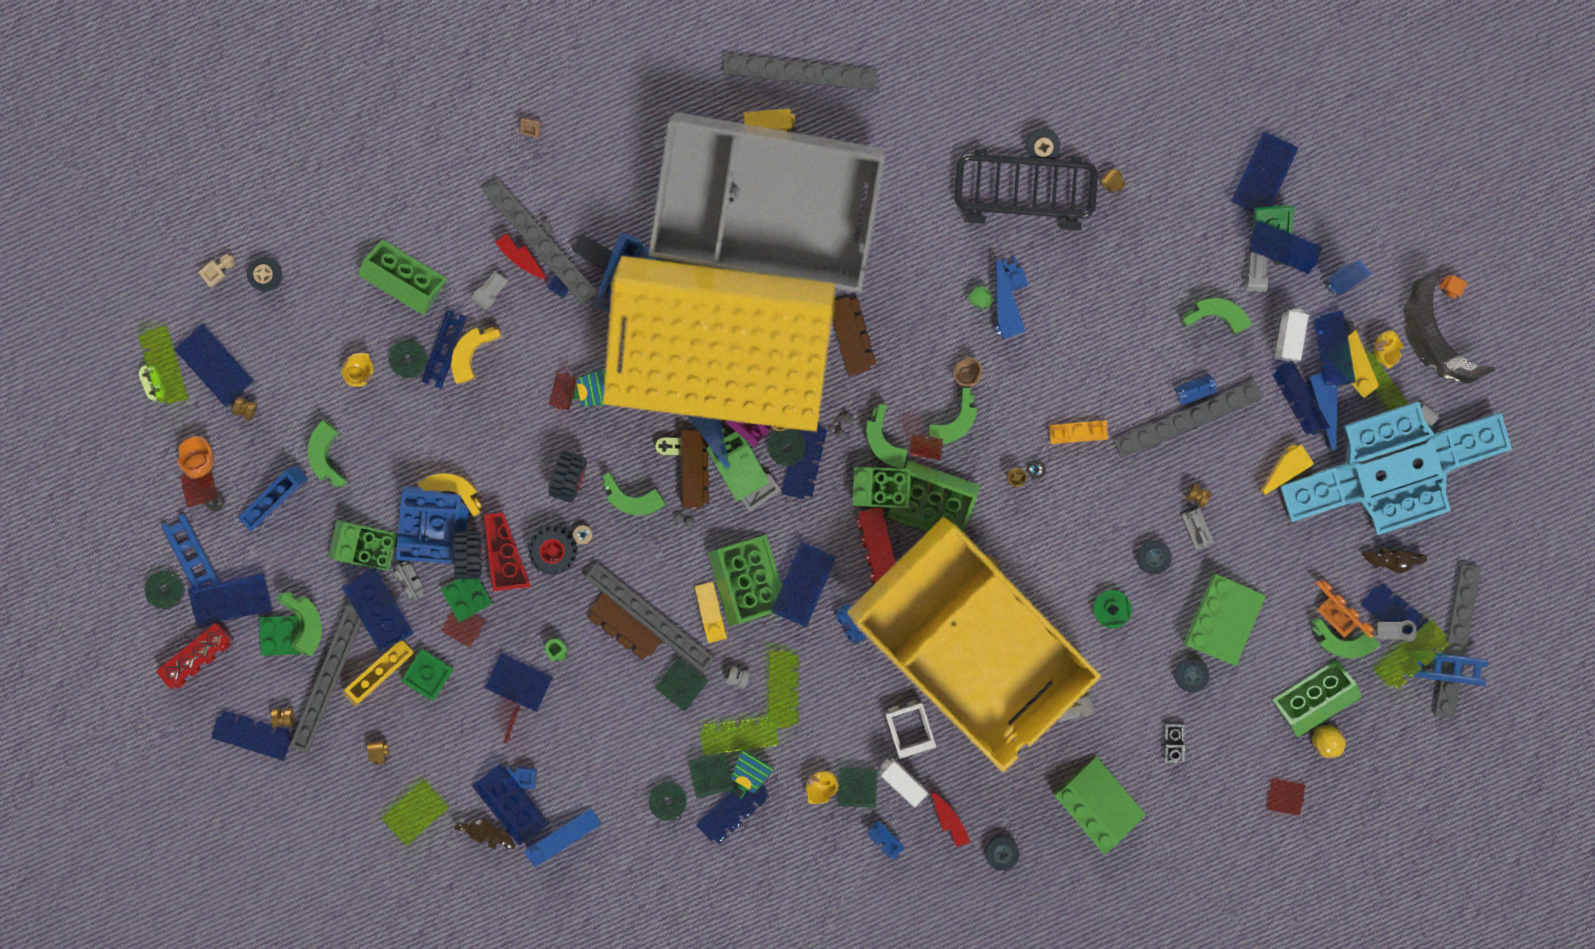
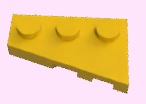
(1364, 373)

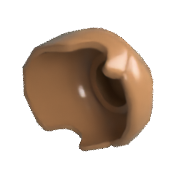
(968, 372)

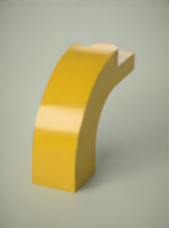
(464, 350)
(456, 484)

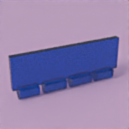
(1284, 247)
(1336, 347)
(1304, 402)
(797, 476)
(1392, 609)
(256, 739)
(727, 811)

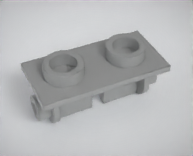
(1197, 529)
(404, 576)

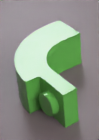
(1228, 311)
(962, 423)
(881, 448)
(318, 454)
(636, 506)
(309, 623)
(1351, 648)

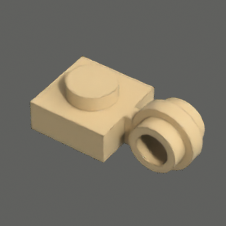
(213, 273)

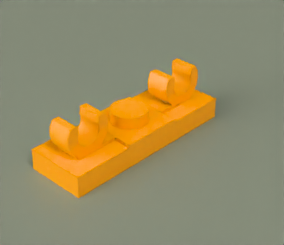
(1078, 432)

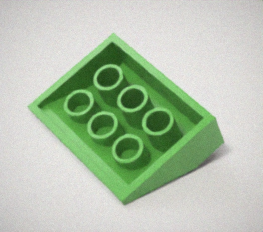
(934, 497)
(746, 579)
(1224, 619)
(1099, 805)

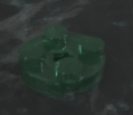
(414, 350)
(779, 440)
(155, 596)
(678, 803)

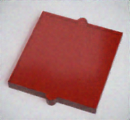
(563, 391)
(926, 446)
(199, 490)
(464, 631)
(511, 725)
(1286, 797)

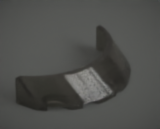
(1427, 339)

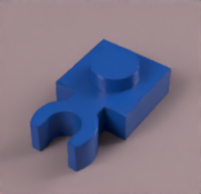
(1015, 276)
(524, 776)

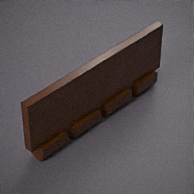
(849, 337)
(692, 473)
(621, 622)

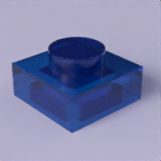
(558, 287)

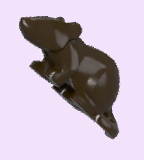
(1397, 562)
(484, 830)

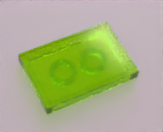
(415, 812)

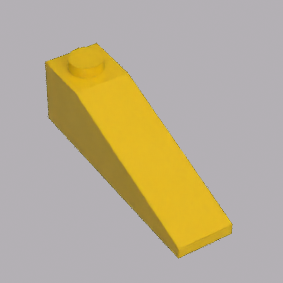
(377, 673)

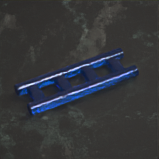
(436, 356)

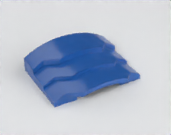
(429, 525)

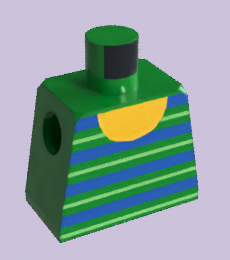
(591, 389)
(749, 773)

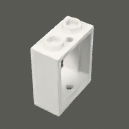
(1291, 335)
(917, 747)
(903, 781)

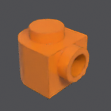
(1453, 286)

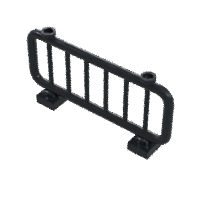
(1071, 216)

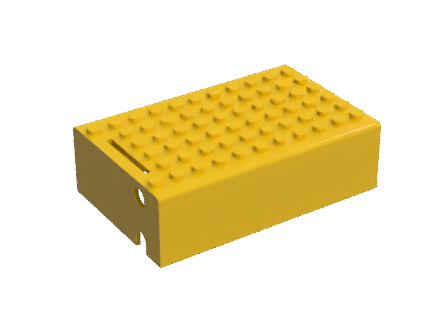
(718, 343)
(972, 643)

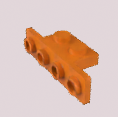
(1339, 615)

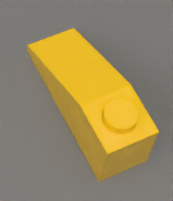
(1287, 467)
(710, 612)

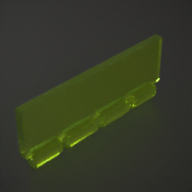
(167, 370)
(1407, 656)
(780, 682)
(737, 738)

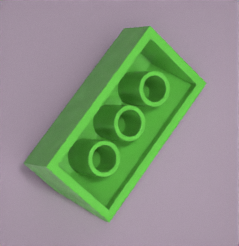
(402, 277)
(1317, 698)

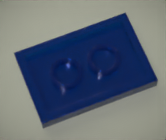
(519, 682)

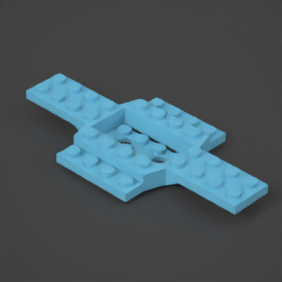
(1406, 492)

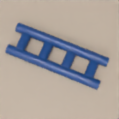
(179, 548)
(1456, 676)

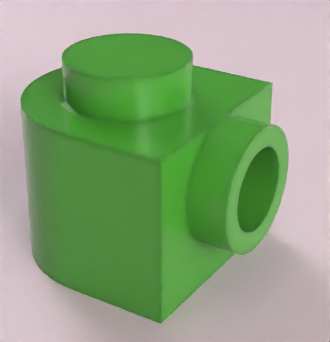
(980, 298)
(556, 649)

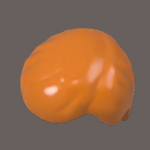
(195, 457)

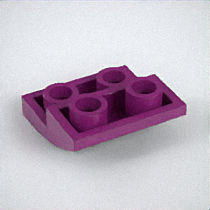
(749, 431)

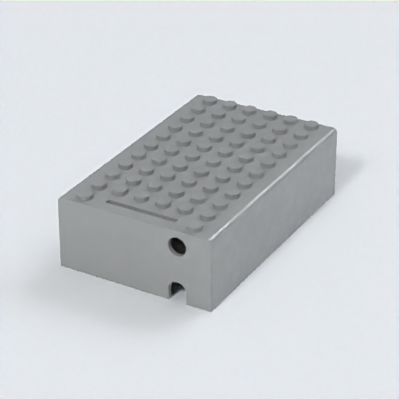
(765, 201)

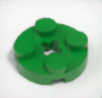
(1121, 615)

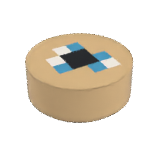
(582, 534)

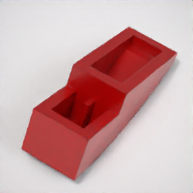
(520, 257)
(950, 820)

